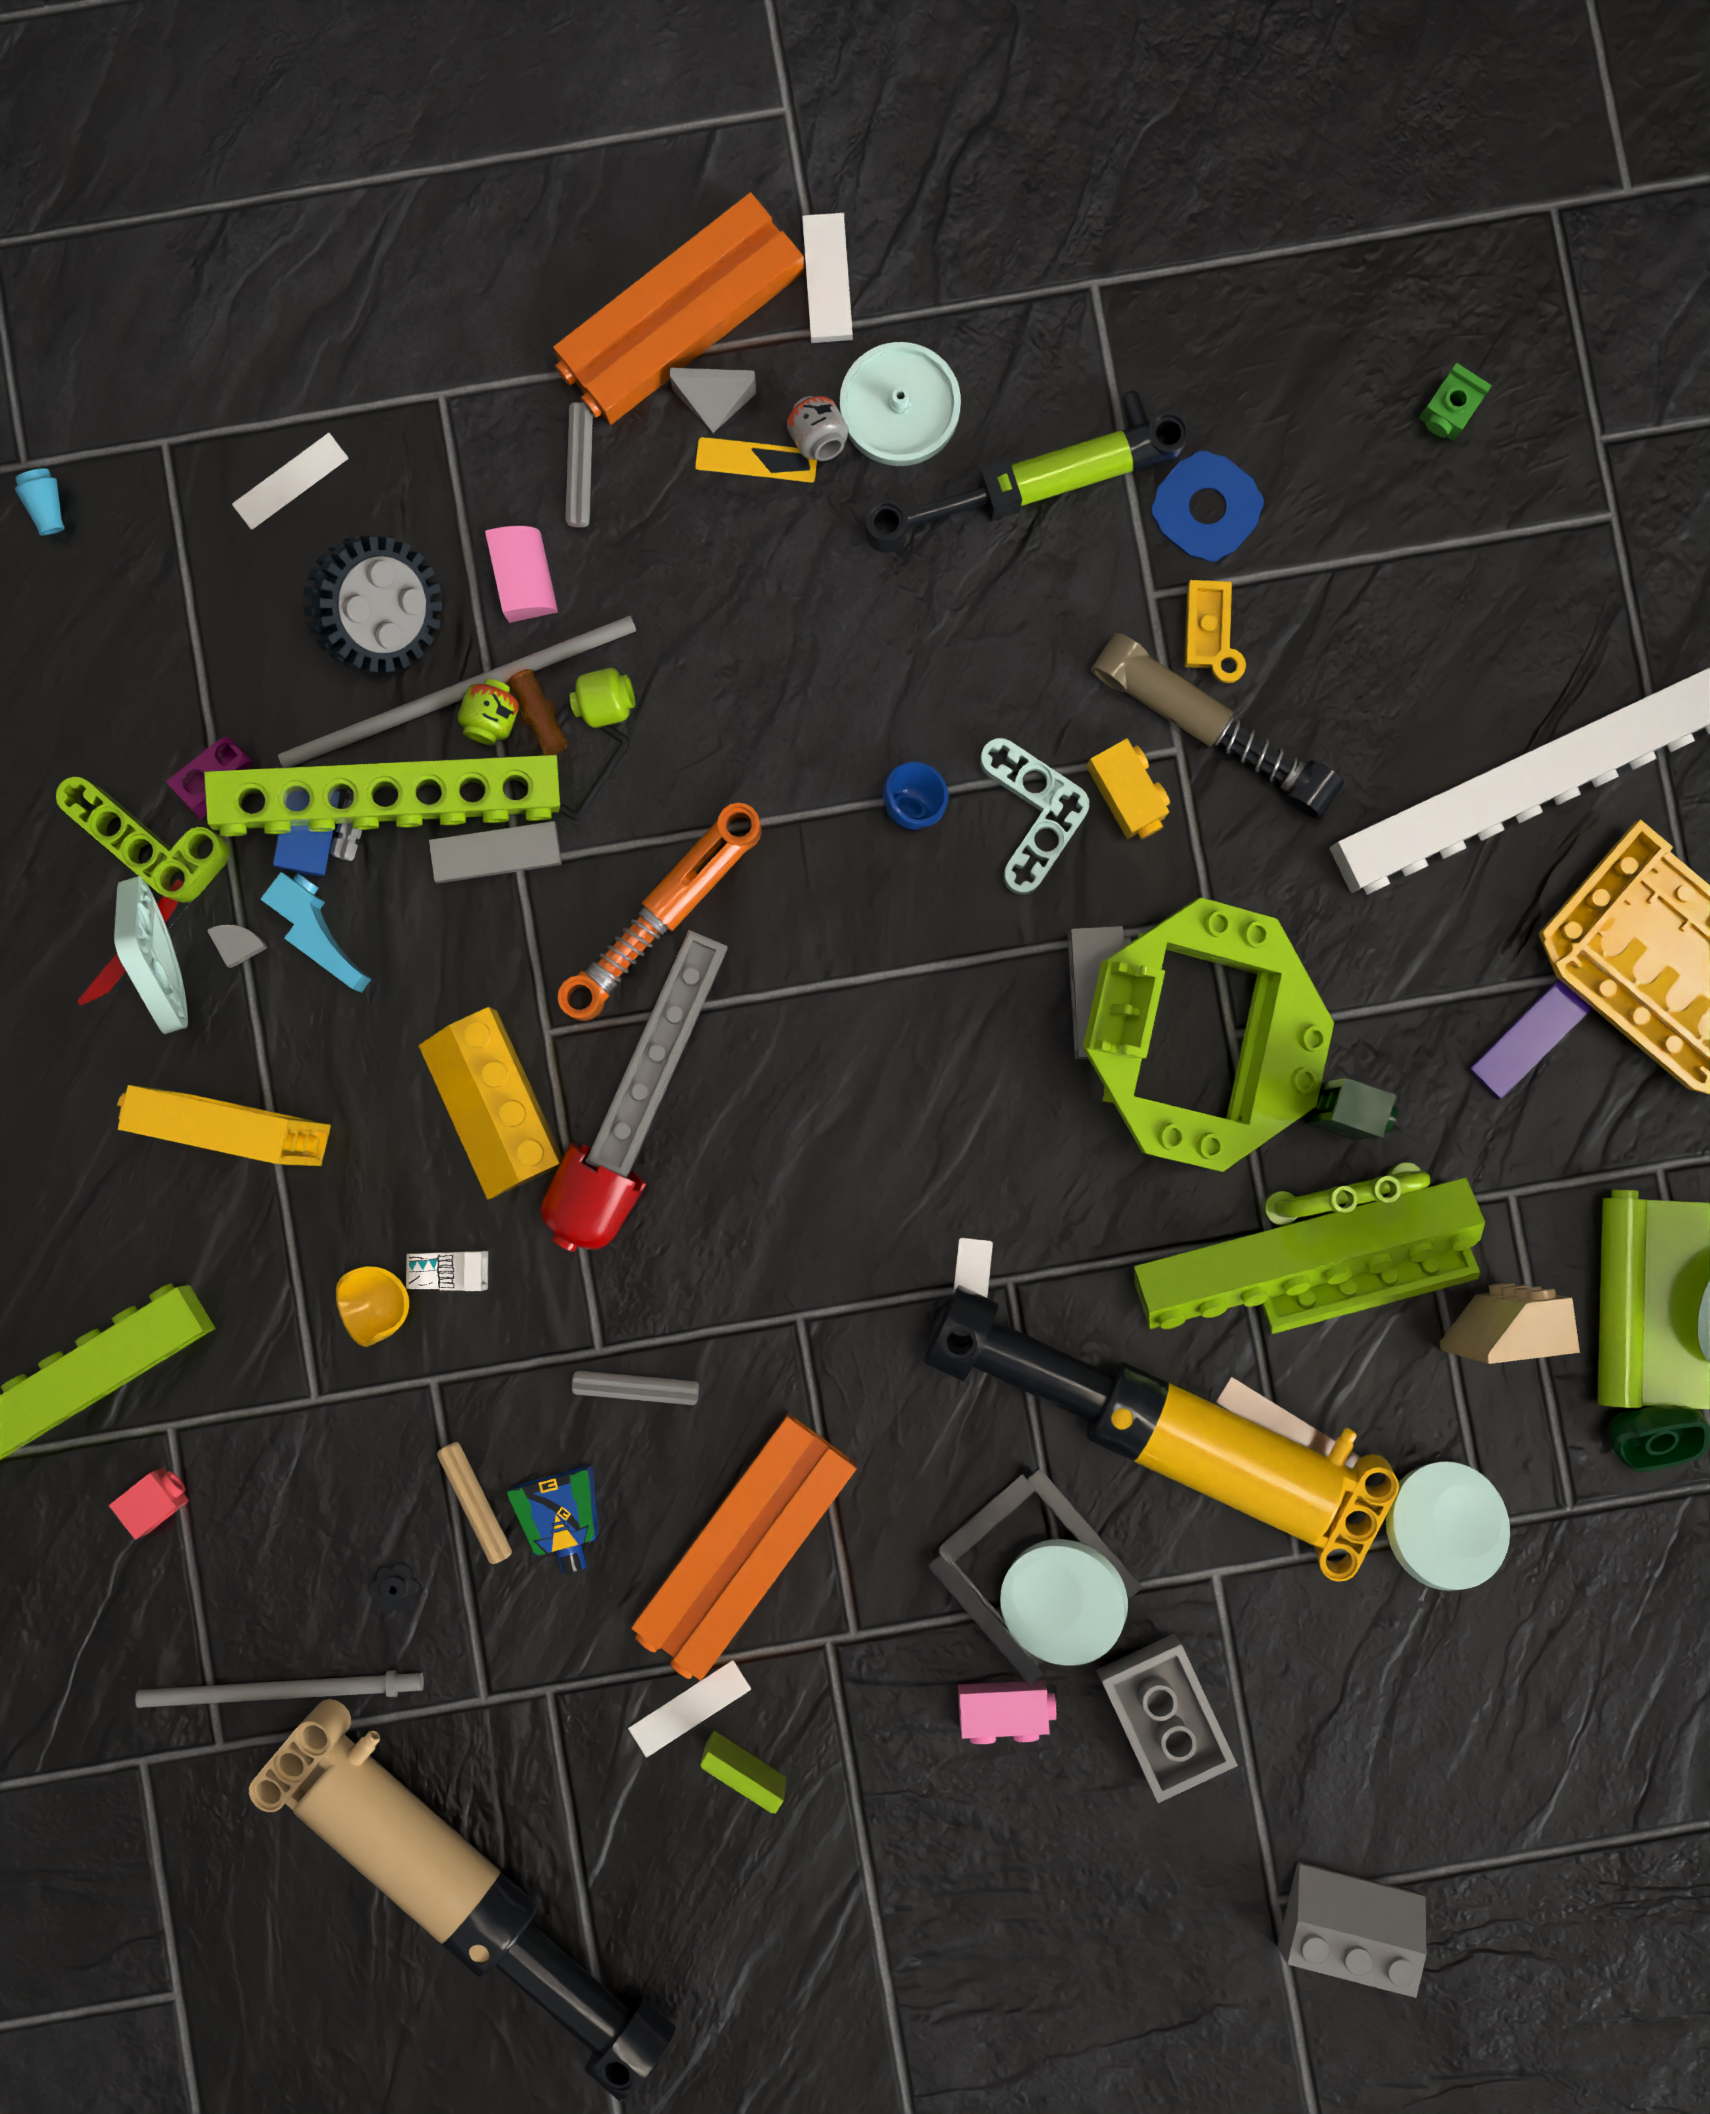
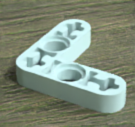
(1045, 801)

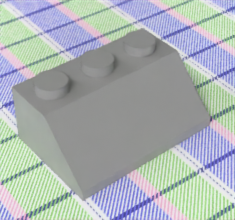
(1355, 1929)

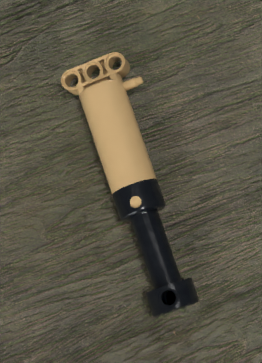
(451, 1889)

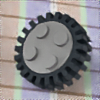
(372, 603)

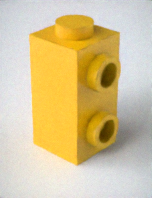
(1129, 790)

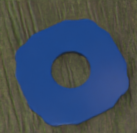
(1213, 472)

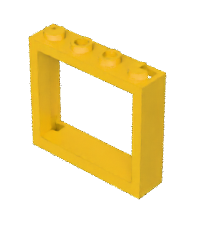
(222, 1126)

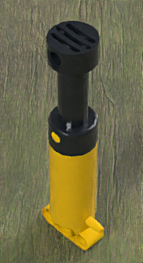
(1181, 1435)

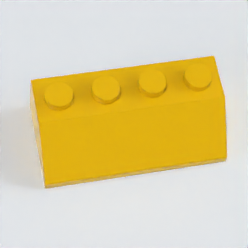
(491, 1102)

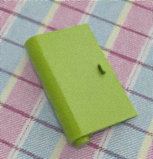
(1651, 1302)

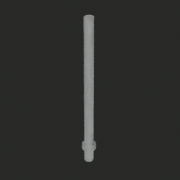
(389, 1684)

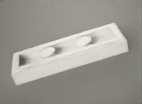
(827, 277)

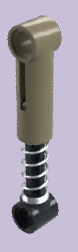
(1129, 669)

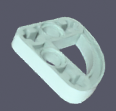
(149, 954)

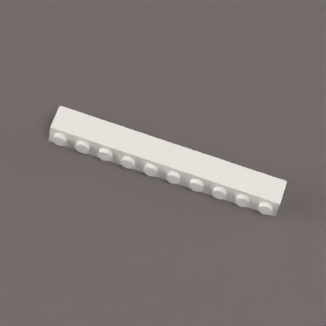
(1525, 784)

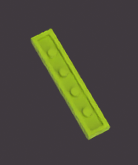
(1370, 1290)

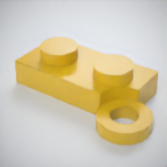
(1209, 629)

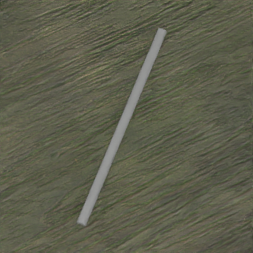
(454, 693)

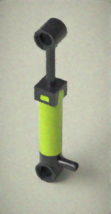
(1011, 486)

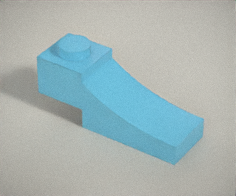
(310, 933)

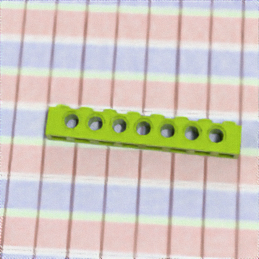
(229, 788)

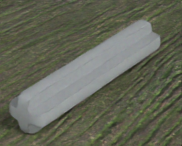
(579, 465)
(635, 1387)

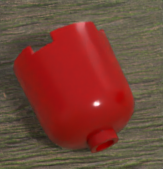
(587, 1203)

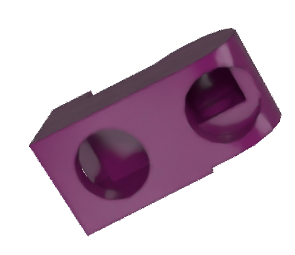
(190, 780)

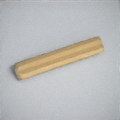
(474, 1503)

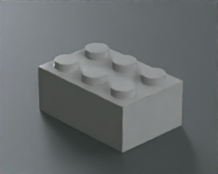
(1166, 1717)

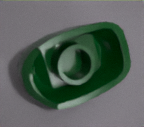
(1659, 1437)

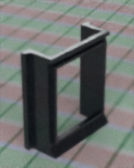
(983, 1522)

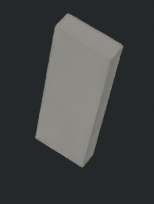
(495, 852)

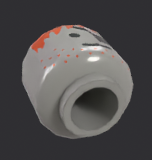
(817, 428)

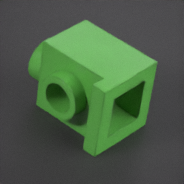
(1464, 390)

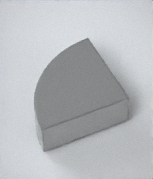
(236, 943)

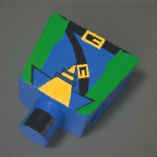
(559, 1515)

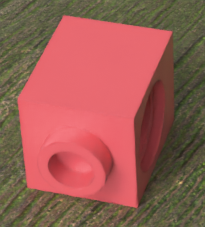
(150, 1502)

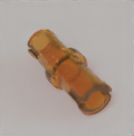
(538, 712)

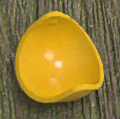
(371, 1304)

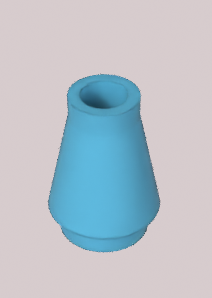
(41, 499)

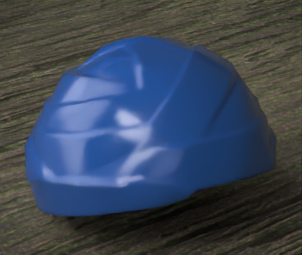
(915, 795)

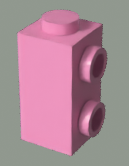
(1005, 1710)

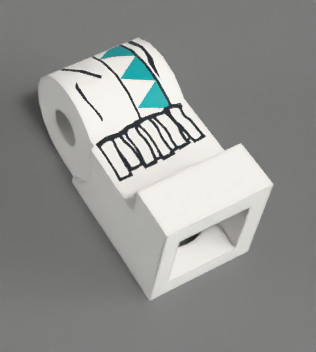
(447, 1270)

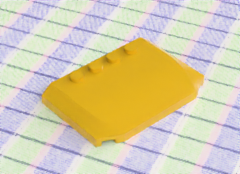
(1640, 951)

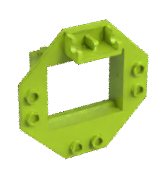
(1280, 1050)

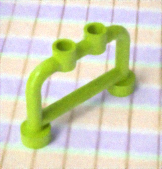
(1402, 1178)

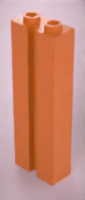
(678, 309)
(743, 1548)

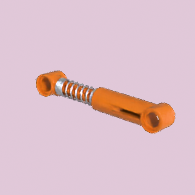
(664, 908)

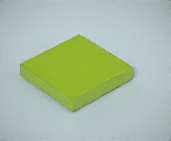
(743, 1772)

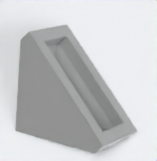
(713, 393)

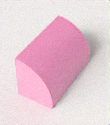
(521, 572)

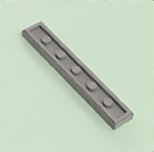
(657, 1054)

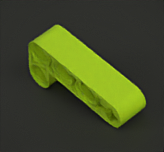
(135, 835)

